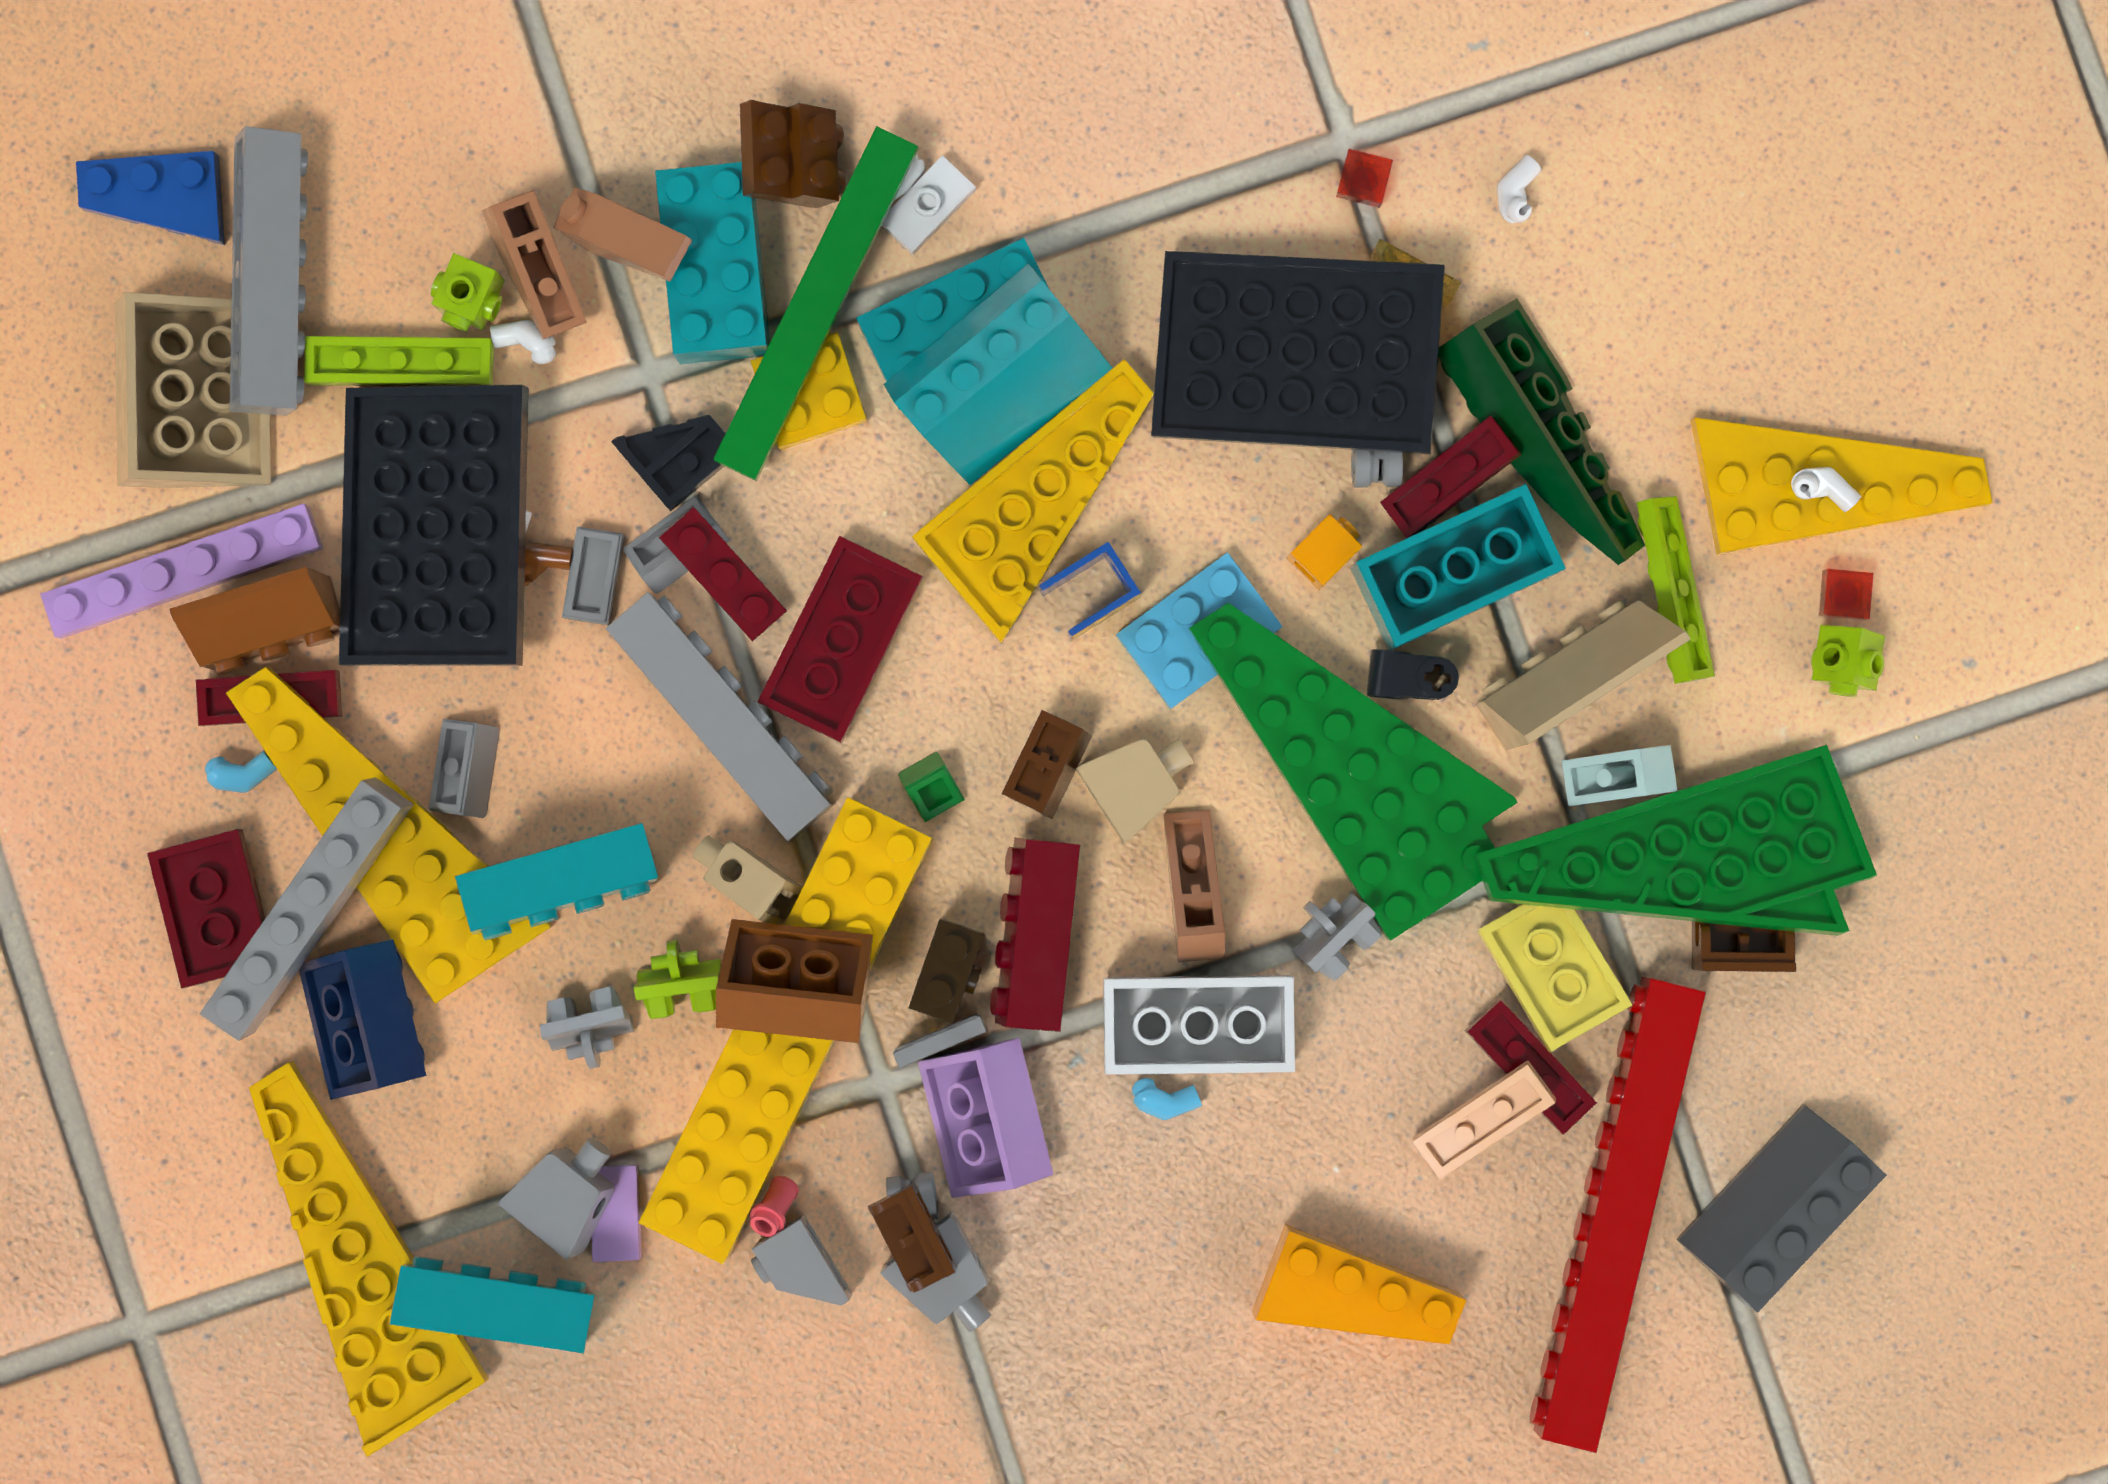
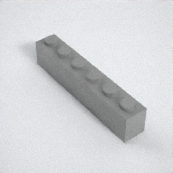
(267, 272)
(720, 717)
(306, 908)

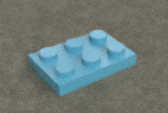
(1161, 638)

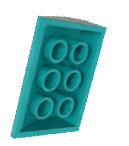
(997, 375)

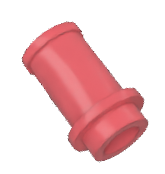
(769, 1215)

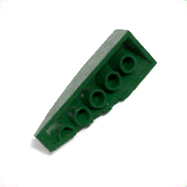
(1515, 378)

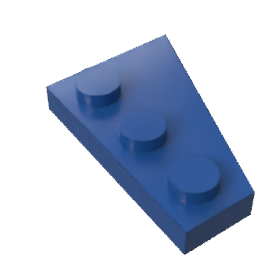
(157, 190)

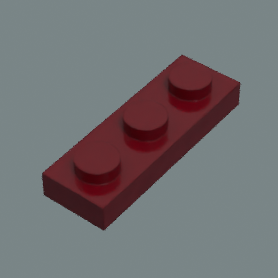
(1450, 477)
(722, 573)
(317, 687)
(1512, 1044)

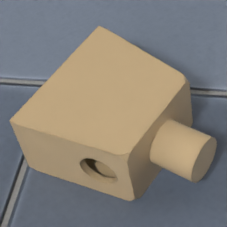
(1134, 783)
(758, 890)

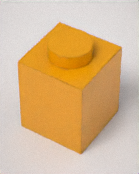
(1325, 550)

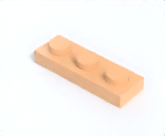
(1484, 1119)

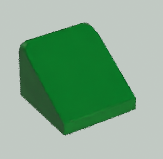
(931, 786)

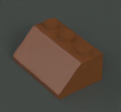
(259, 619)
(793, 981)

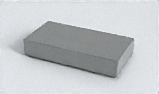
(593, 576)
(939, 1040)

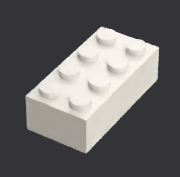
(1199, 1024)

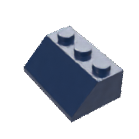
(362, 1019)

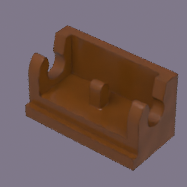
(1047, 764)
(1741, 948)
(913, 1238)

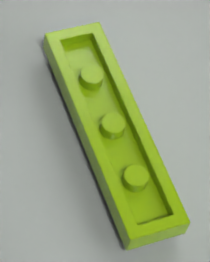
(398, 361)
(1675, 585)

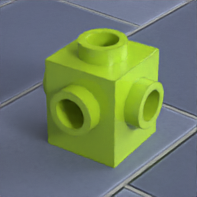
(467, 293)
(1848, 659)

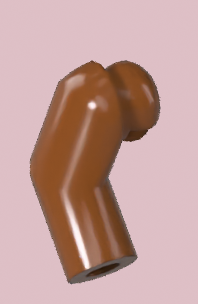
(543, 556)

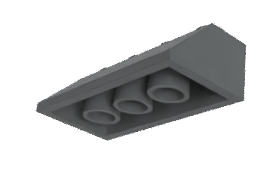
(1781, 1208)

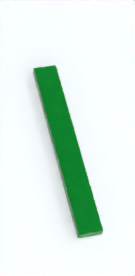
(816, 303)

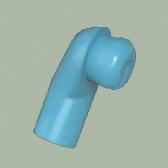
(238, 778)
(1162, 1104)

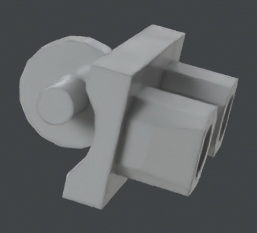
(1331, 930)
(587, 1033)

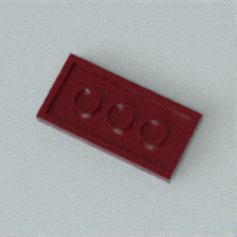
(840, 639)

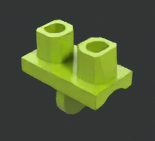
(676, 975)

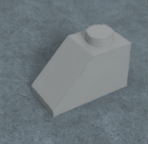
(800, 1264)

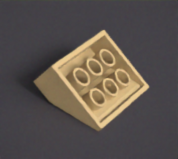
(177, 397)
(1578, 673)

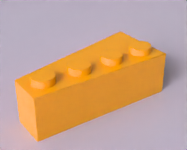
(1343, 1290)

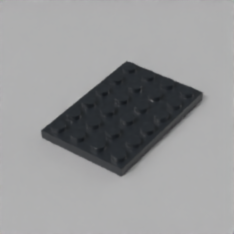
(1298, 351)
(434, 526)

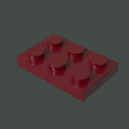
(207, 903)

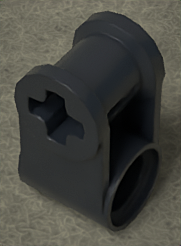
(1402, 675)

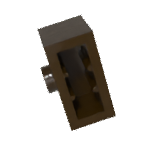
(948, 971)

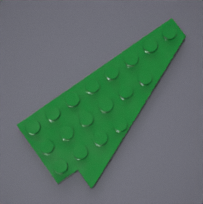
(1377, 790)
(1725, 852)

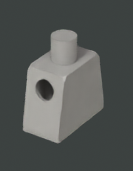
(563, 1197)
(953, 1292)

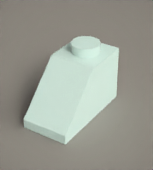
(1619, 775)

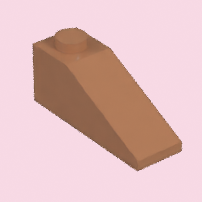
(621, 234)
(534, 263)
(1194, 886)

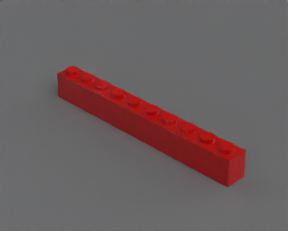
(1617, 1214)

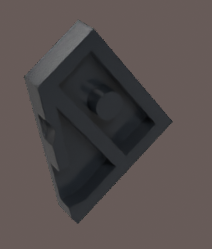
(674, 457)

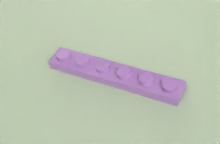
(181, 571)

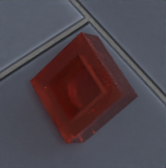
(1364, 178)
(1846, 594)

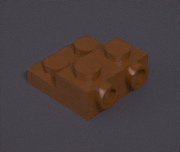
(791, 153)

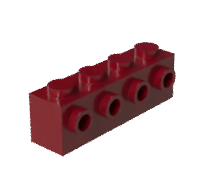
(1035, 934)

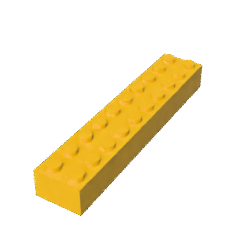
(768, 1076)

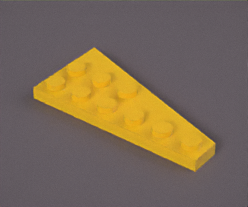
(1752, 498)
(1018, 515)

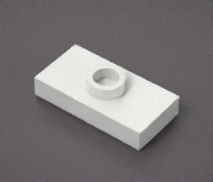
(928, 205)

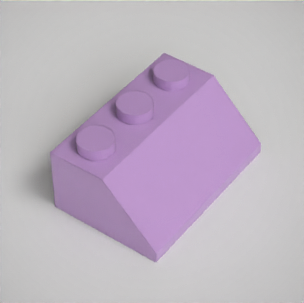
(985, 1118)

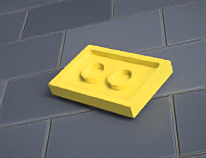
(1554, 971)

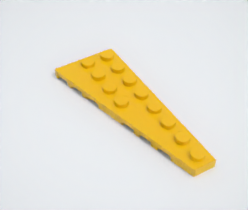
(414, 875)
(354, 1267)

